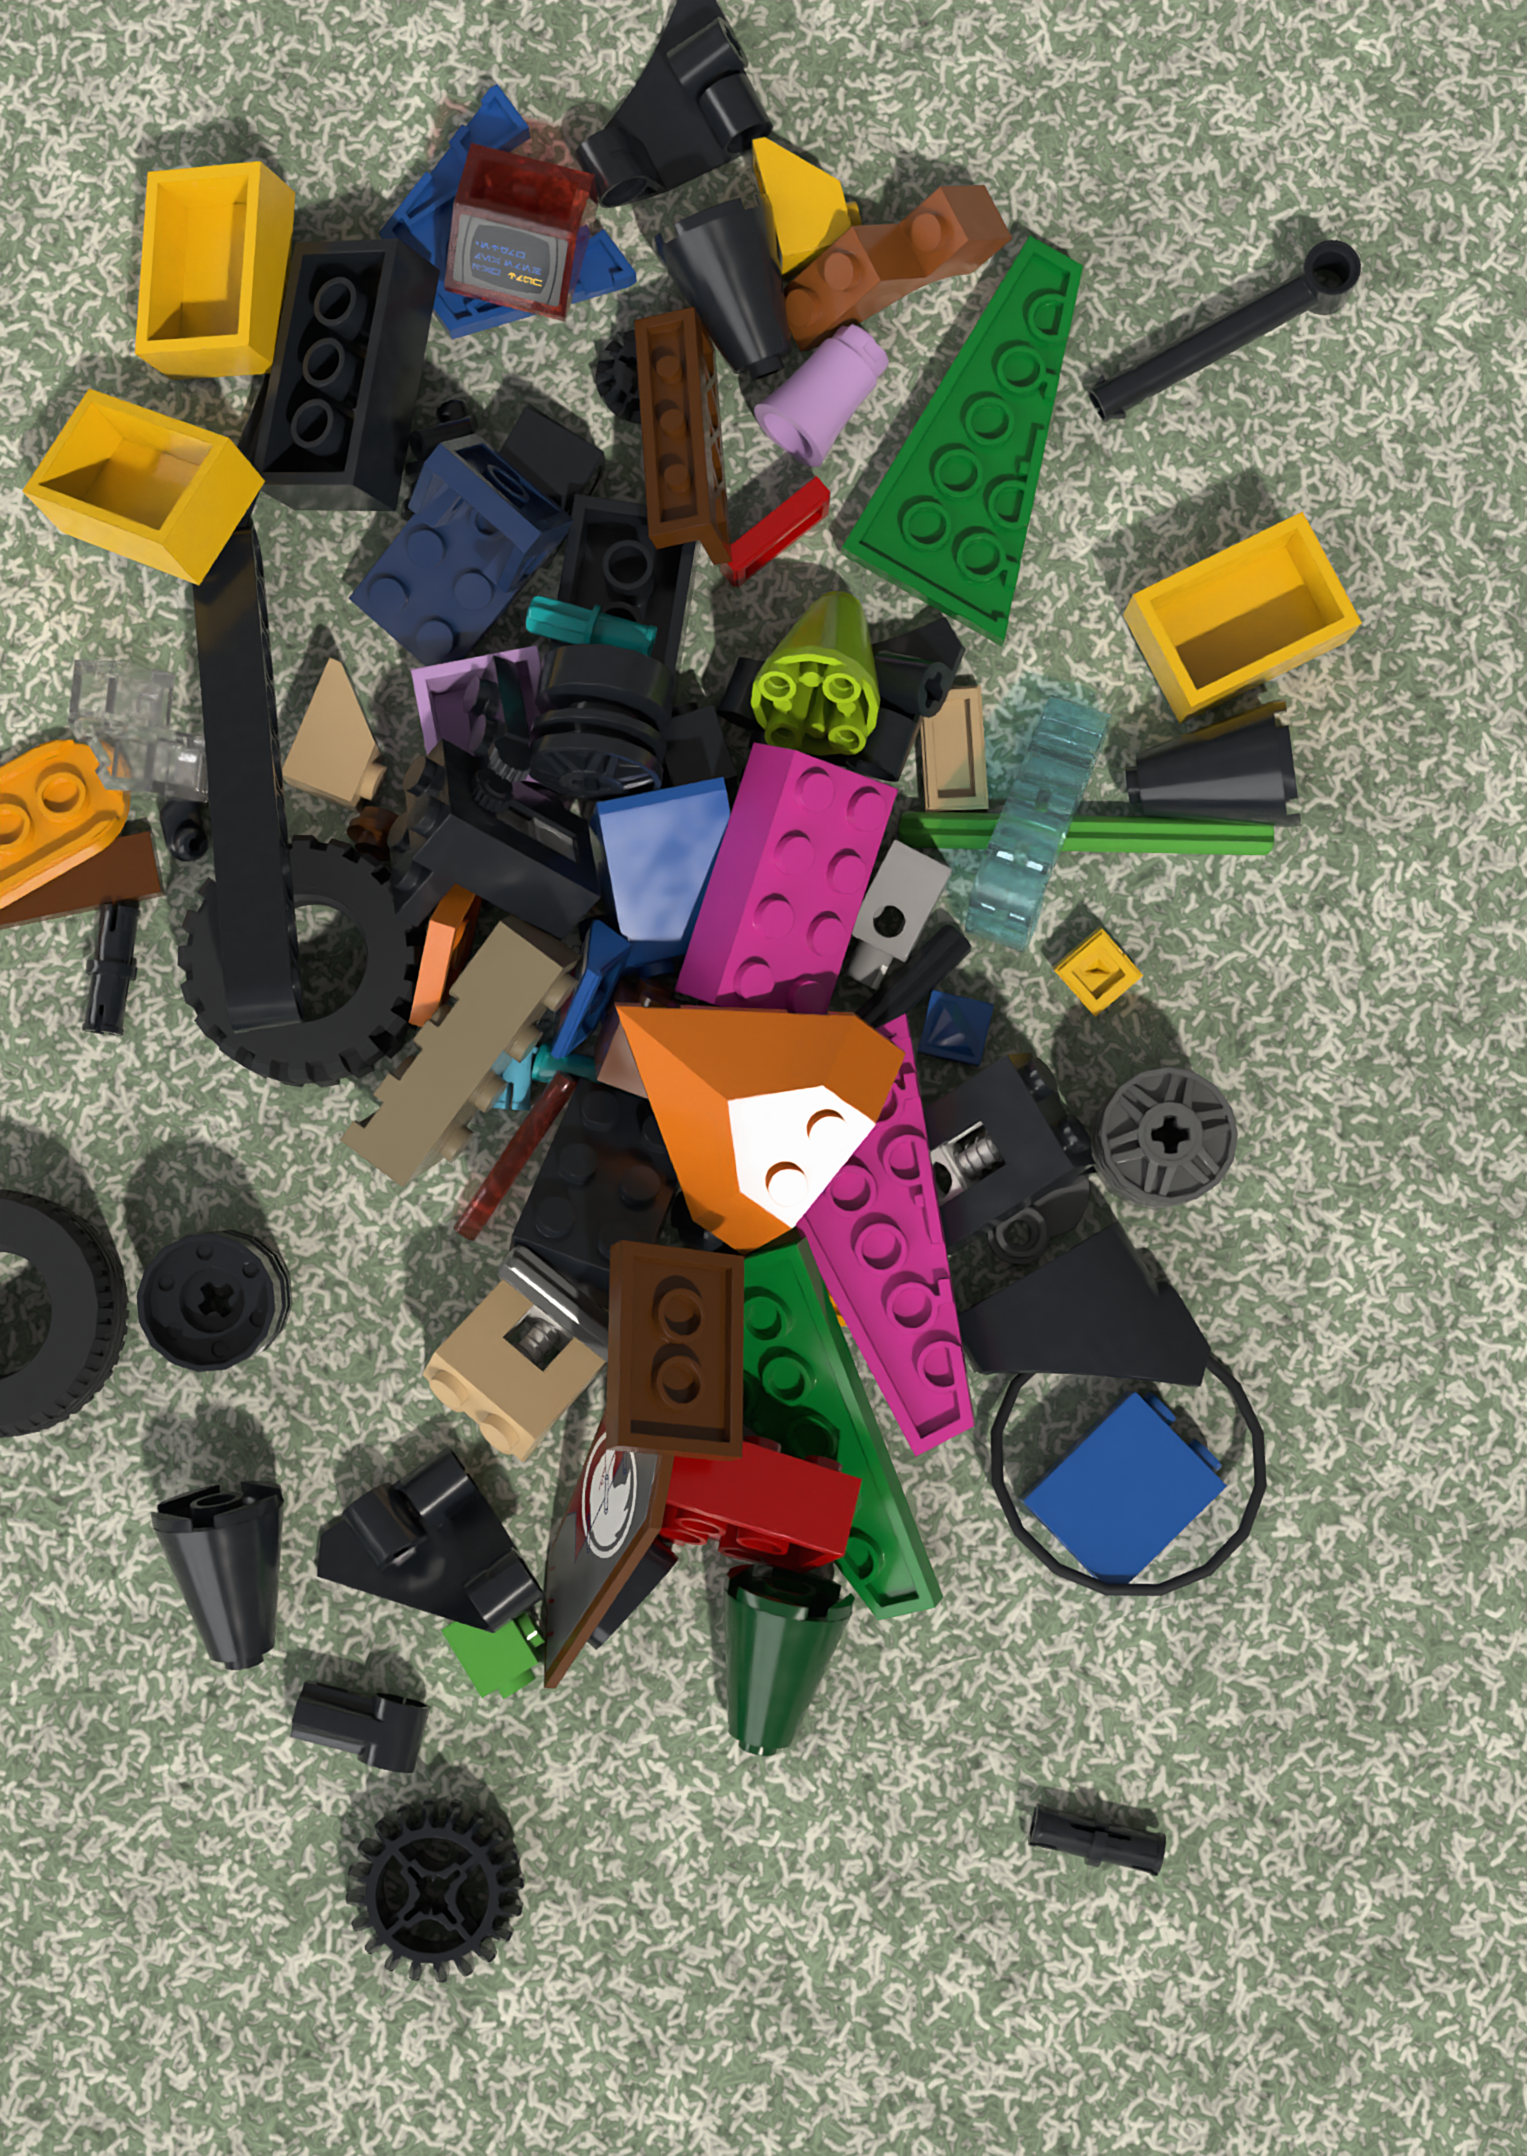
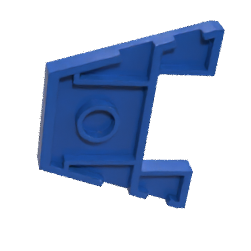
(426, 220)

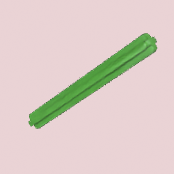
(1095, 834)

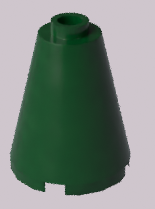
(777, 1651)

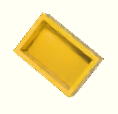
(213, 270)
(144, 485)
(1241, 617)

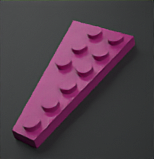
(888, 1264)

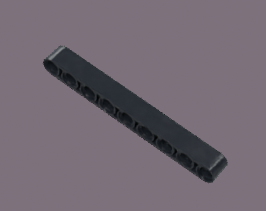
(247, 791)

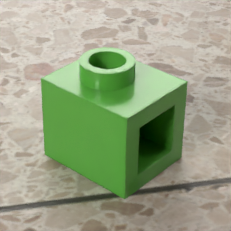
(498, 1658)

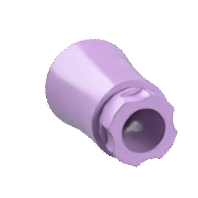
(822, 395)

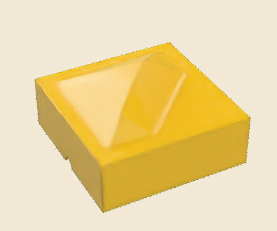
(1097, 971)

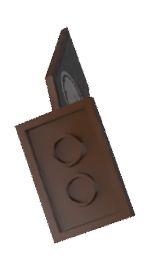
(668, 1395)

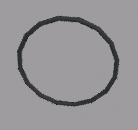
(1128, 1589)

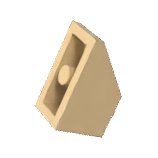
(335, 746)

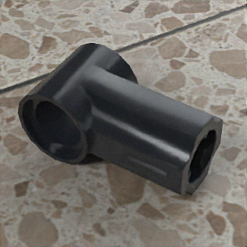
(373, 1727)

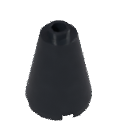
(733, 278)
(1221, 772)
(227, 1565)

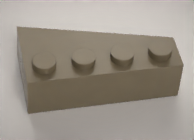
(466, 1051)

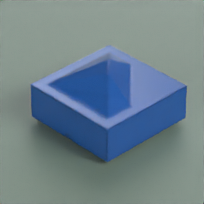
(955, 1028)

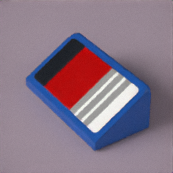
(597, 974)

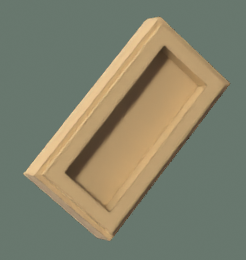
(955, 754)

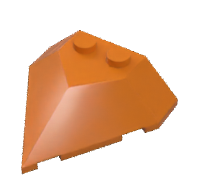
(758, 1106)

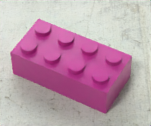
(786, 884)

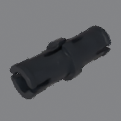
(111, 970)
(1097, 1839)

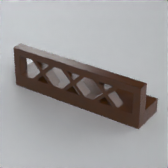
(682, 433)

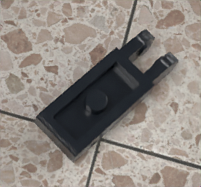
(497, 734)

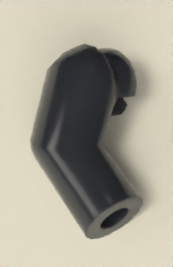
(454, 423)
(183, 829)

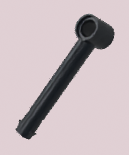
(1231, 330)

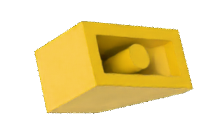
(805, 204)

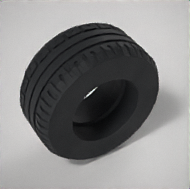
(85, 1317)

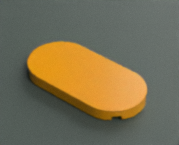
(53, 815)

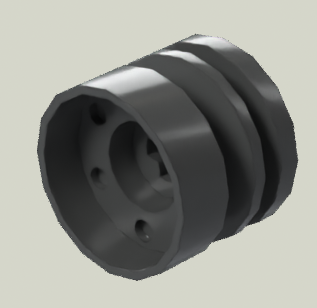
(1136, 1166)

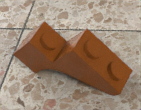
(884, 262)

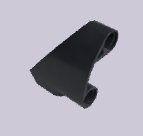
(682, 115)
(913, 684)
(1088, 1316)
(431, 1548)

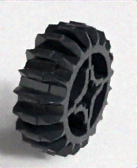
(455, 1912)

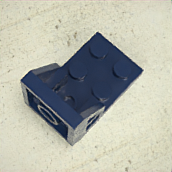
(462, 553)

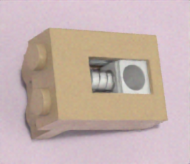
(501, 1383)

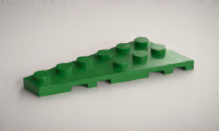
(967, 477)
(812, 1402)

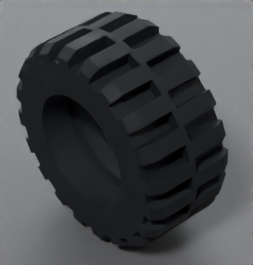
(364, 1026)

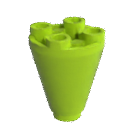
(820, 681)

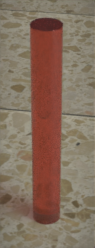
(515, 1155)

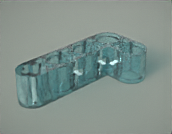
(1035, 823)

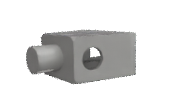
(914, 887)

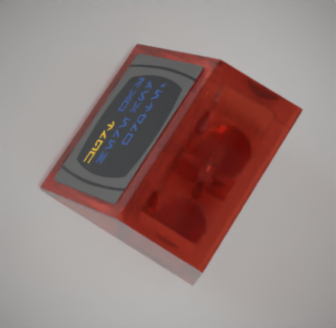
(519, 231)

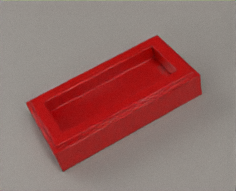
(777, 532)

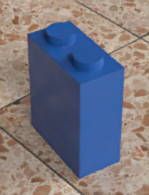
(1124, 1489)

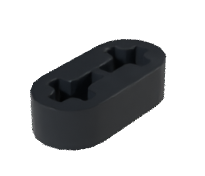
(645, 1577)

